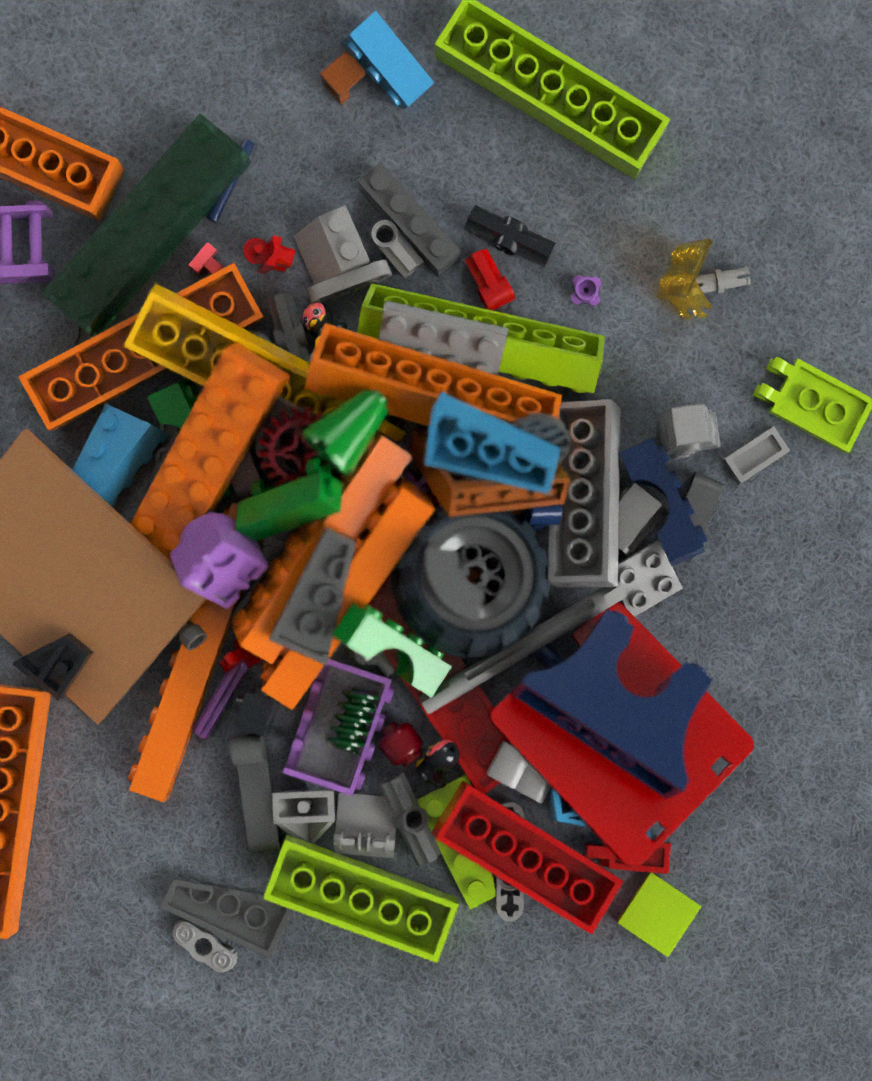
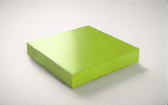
(658, 913)

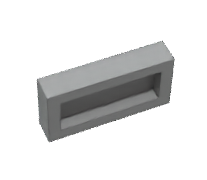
(756, 455)

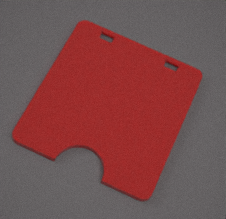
(602, 793)

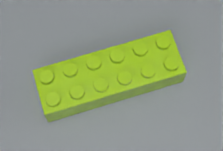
(361, 898)

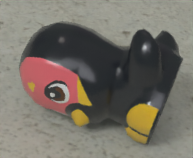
(316, 316)
(437, 761)

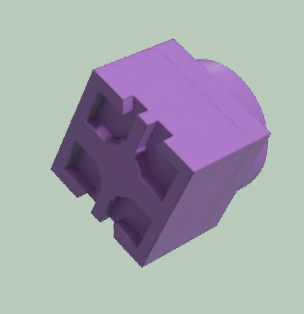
(217, 559)

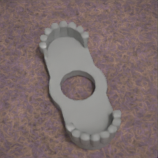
(219, 959)

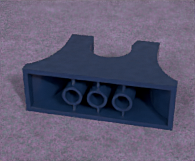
(629, 730)

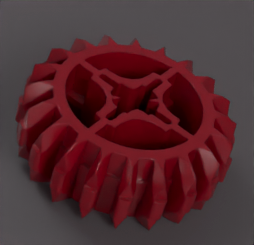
(296, 422)

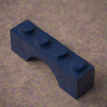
(647, 468)

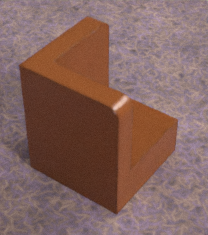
(342, 76)

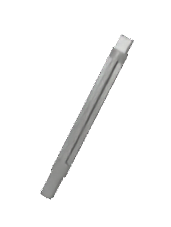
(529, 643)

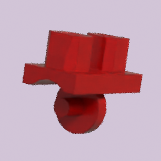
(268, 254)

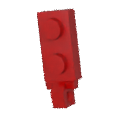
(657, 862)

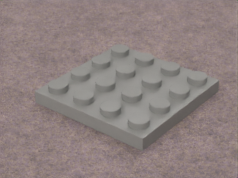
(444, 336)

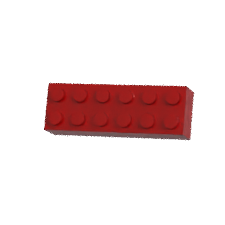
(526, 857)

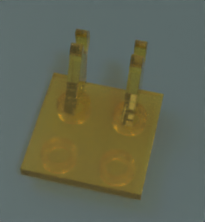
(680, 282)

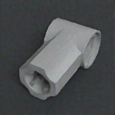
(397, 250)

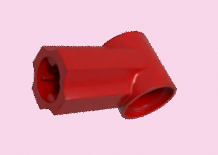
(492, 287)

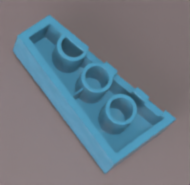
(116, 452)

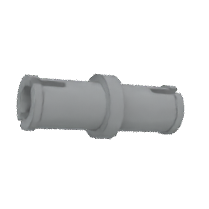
(723, 280)

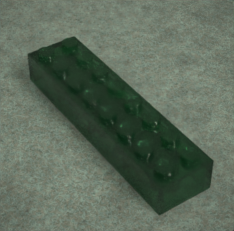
(147, 226)

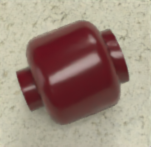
(400, 743)

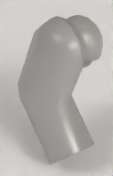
(378, 659)

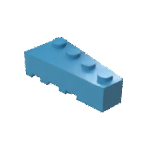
(487, 447)

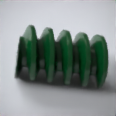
(352, 720)

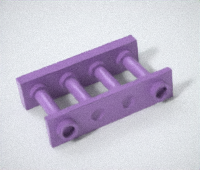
(36, 269)

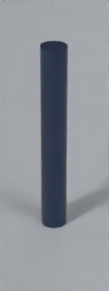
(218, 207)

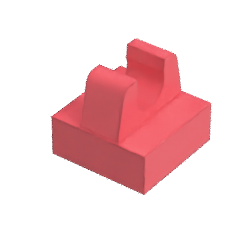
(205, 261)

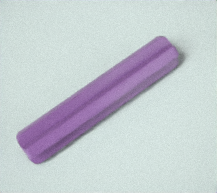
(219, 701)

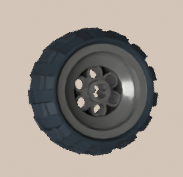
(518, 575)

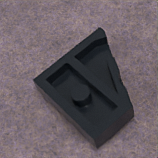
(55, 664)

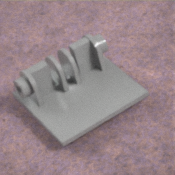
(646, 578)
(364, 826)

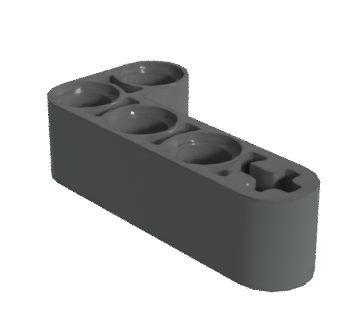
(256, 789)

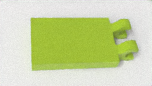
(816, 403)

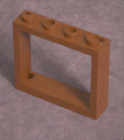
(484, 494)

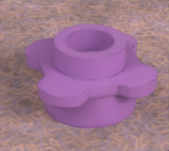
(591, 284)

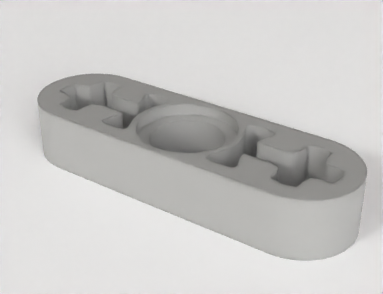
(354, 279)

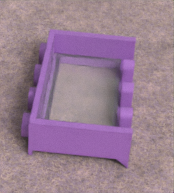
(310, 753)

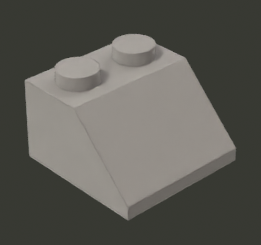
(331, 245)

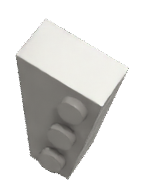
(688, 430)

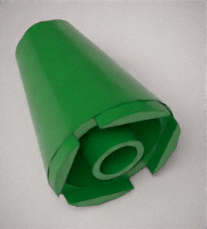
(347, 430)

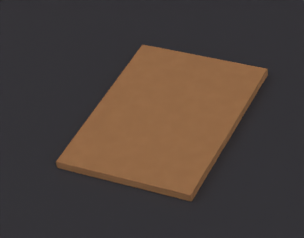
(82, 572)

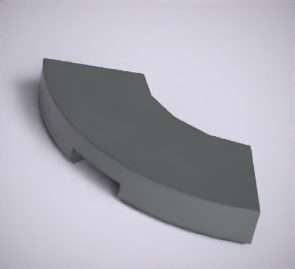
(450, 585)

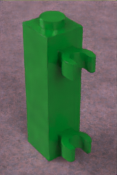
(289, 505)

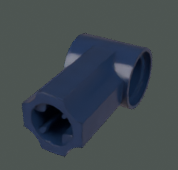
(541, 516)

